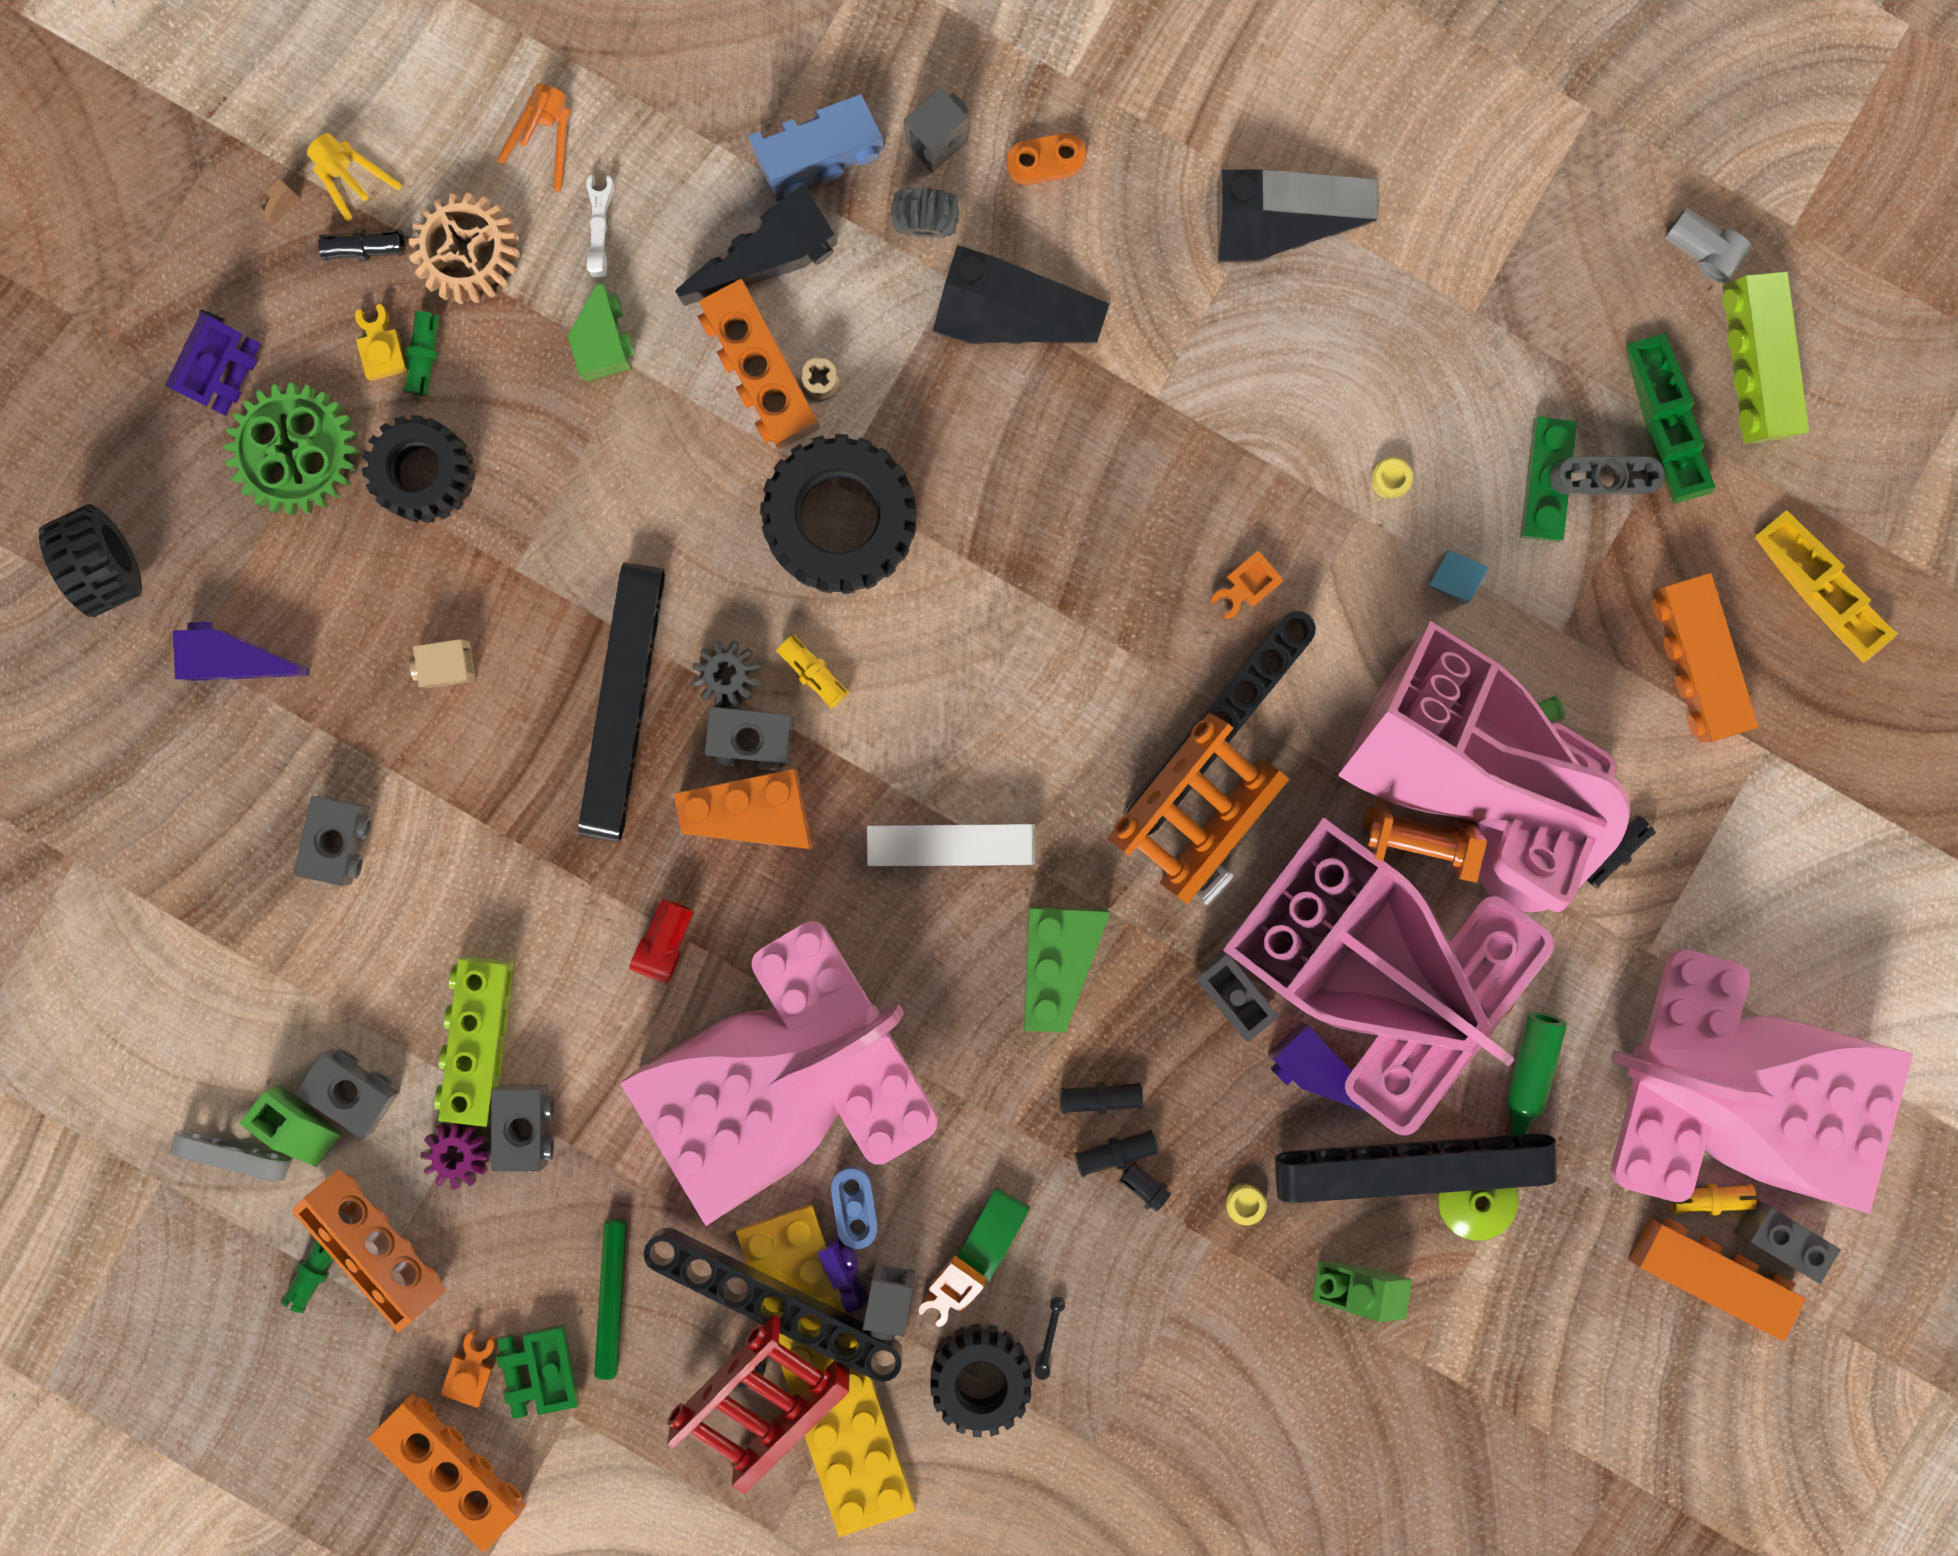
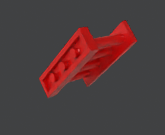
(773, 1436)

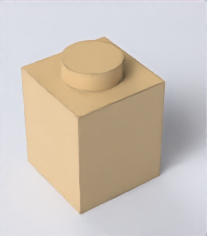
(442, 664)

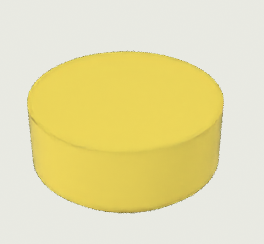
(1391, 478)
(1245, 1204)

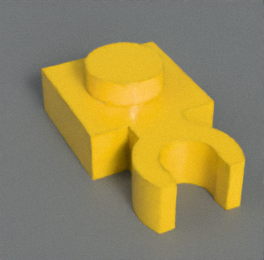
(381, 349)

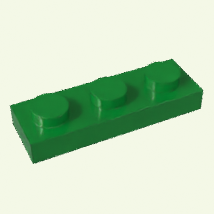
(1544, 507)

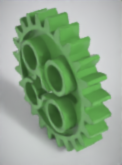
(258, 459)

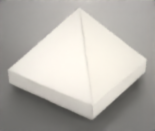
(1214, 885)

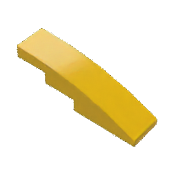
(1824, 586)

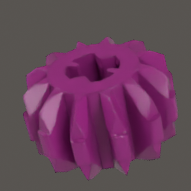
(445, 1165)

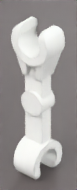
(600, 201)

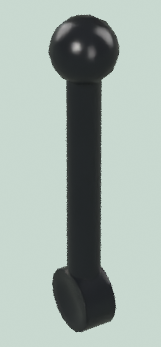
(1042, 1368)

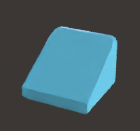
(1458, 577)

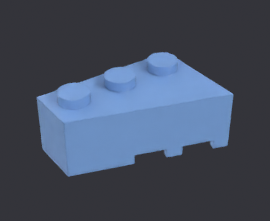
(818, 147)

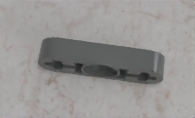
(1592, 484)

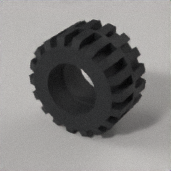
(388, 455)
(90, 560)
(989, 1412)

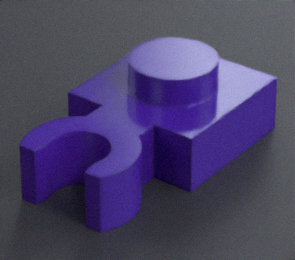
(841, 1268)

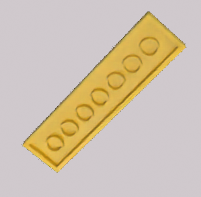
(853, 1440)

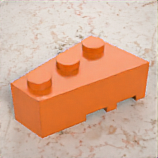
(748, 810)

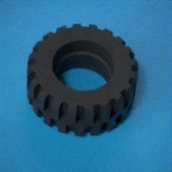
(828, 460)

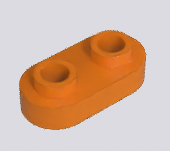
(1047, 162)

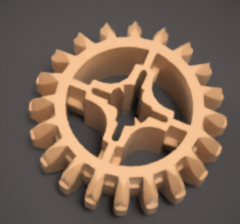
(450, 253)

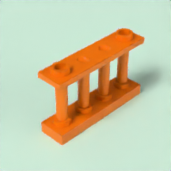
(1226, 827)
(1458, 843)

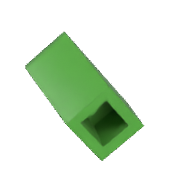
(597, 337)
(290, 1126)
(1362, 1291)

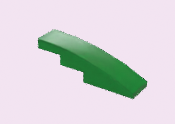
(1669, 418)

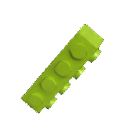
(1765, 357)
(475, 1039)

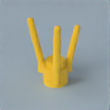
(333, 160)

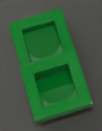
(993, 1232)

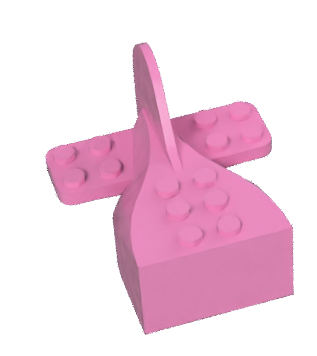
(1475, 746)
(1371, 958)
(767, 1084)
(1754, 1093)

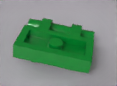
(549, 1368)

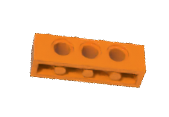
(735, 305)
(368, 1271)
(449, 1493)

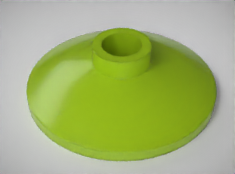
(1465, 1220)

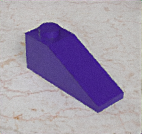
(219, 655)
(1311, 1065)

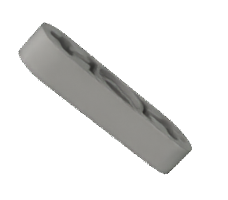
(230, 1155)

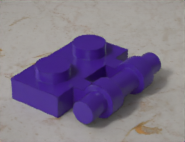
(205, 359)

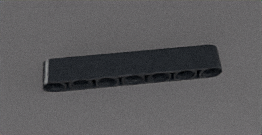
(1260, 681)
(621, 702)
(1416, 1168)
(752, 1303)

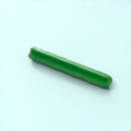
(610, 1299)

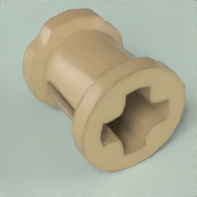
(821, 366)

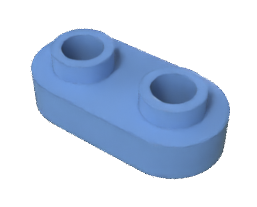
(854, 1206)

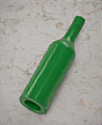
(1534, 1070)

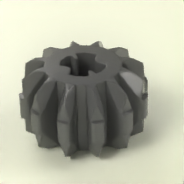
(925, 212)
(714, 667)

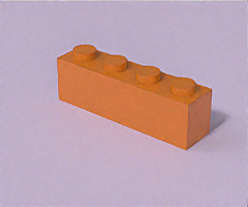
(1704, 659)
(1716, 1278)

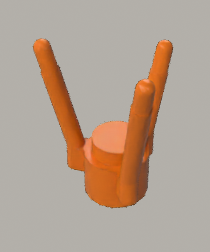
(542, 108)

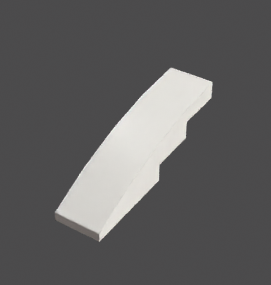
(951, 845)

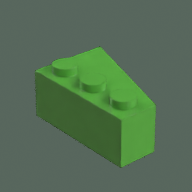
(1057, 963)

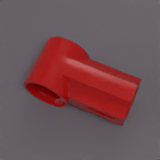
(658, 951)

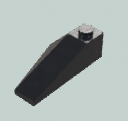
(1284, 210)
(787, 241)
(1006, 303)

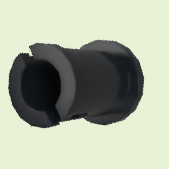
(1145, 1187)

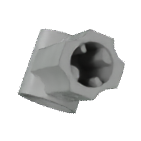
(1716, 249)

